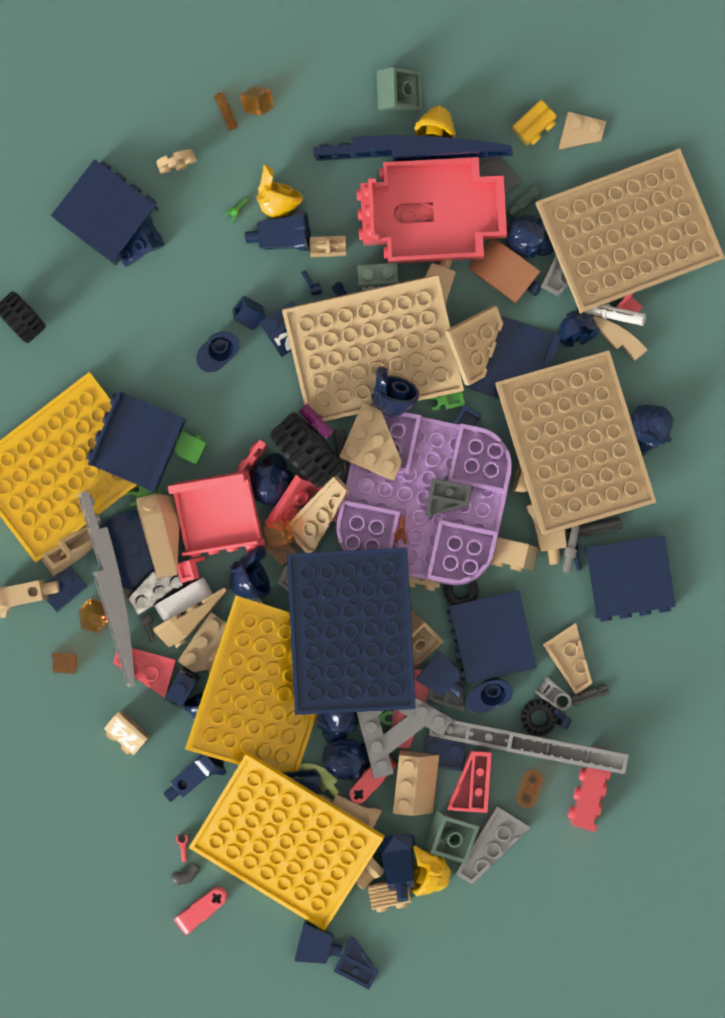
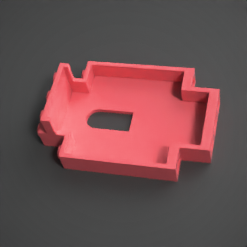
(463, 210)

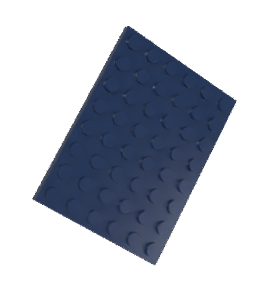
(351, 631)

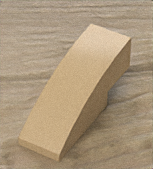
(619, 337)
(68, 551)

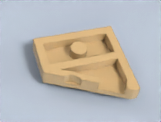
(581, 131)

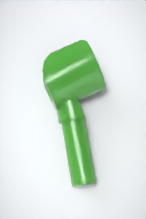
(234, 211)

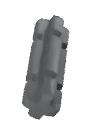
(589, 694)

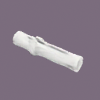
(606, 311)

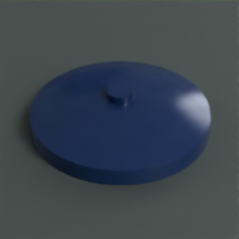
(129, 548)

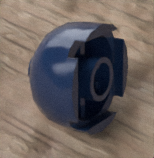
(577, 328)

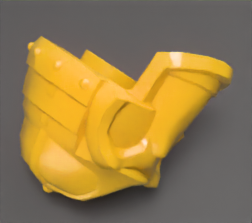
(435, 123)
(275, 198)
(430, 873)

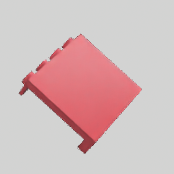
(217, 513)

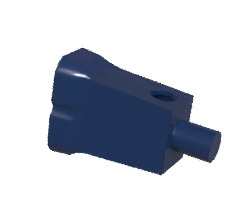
(282, 233)
(194, 775)
(398, 863)

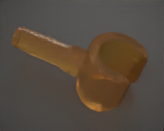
(401, 534)

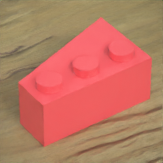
(473, 784)

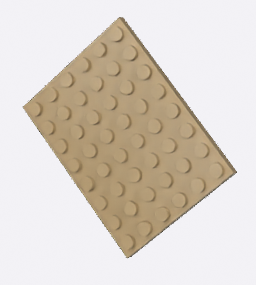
(629, 230)
(349, 336)
(575, 443)

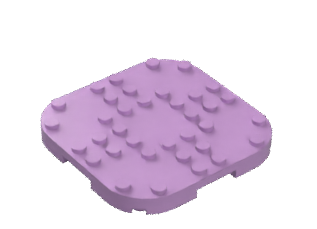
(445, 546)

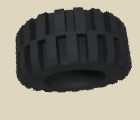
(306, 450)

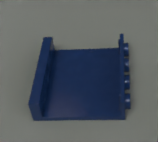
(104, 210)
(517, 352)
(136, 441)
(630, 578)
(491, 637)

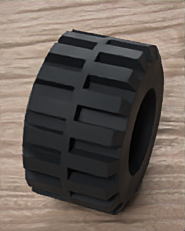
(20, 317)

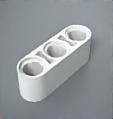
(183, 599)

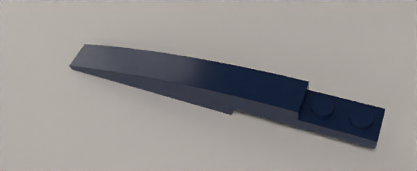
(411, 148)

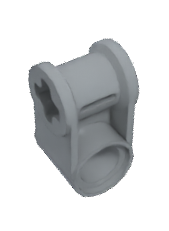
(552, 693)

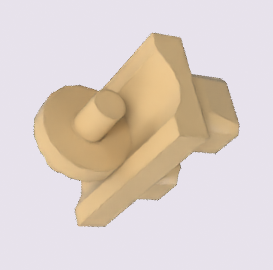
(327, 246)

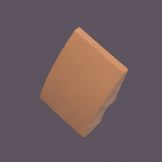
(504, 270)

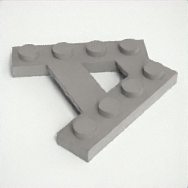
(380, 745)

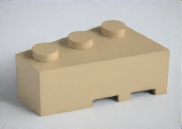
(515, 554)

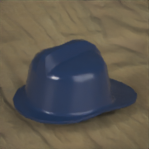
(217, 351)
(489, 695)

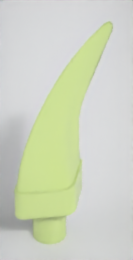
(327, 780)

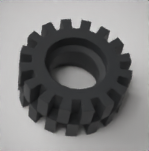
(454, 600)
(538, 729)

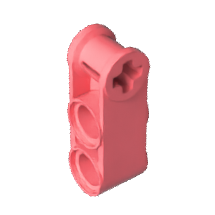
(368, 783)
(200, 910)

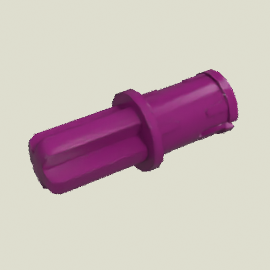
(316, 421)

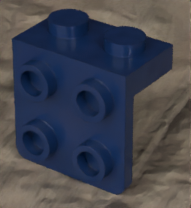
(143, 242)

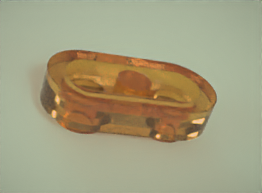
(529, 788)

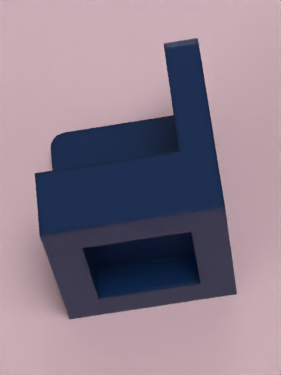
(248, 313)
(467, 416)

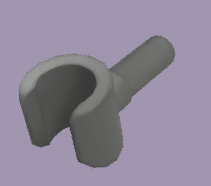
(146, 620)

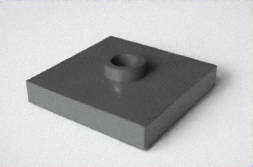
(497, 167)

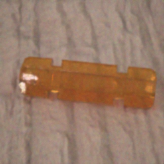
(226, 111)

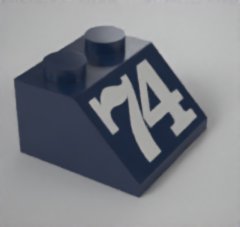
(276, 330)

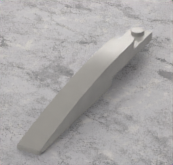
(109, 586)
(535, 746)

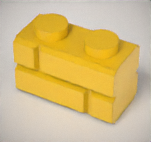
(534, 123)

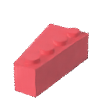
(588, 797)

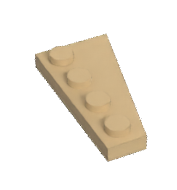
(316, 516)

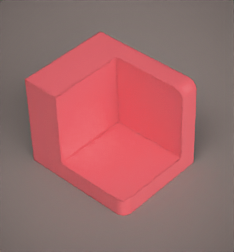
(630, 304)
(188, 570)

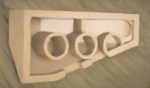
(161, 531)
(182, 625)

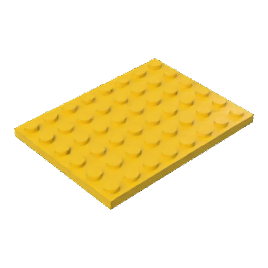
(47, 467)
(252, 693)
(286, 841)

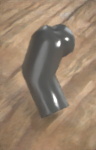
(187, 877)

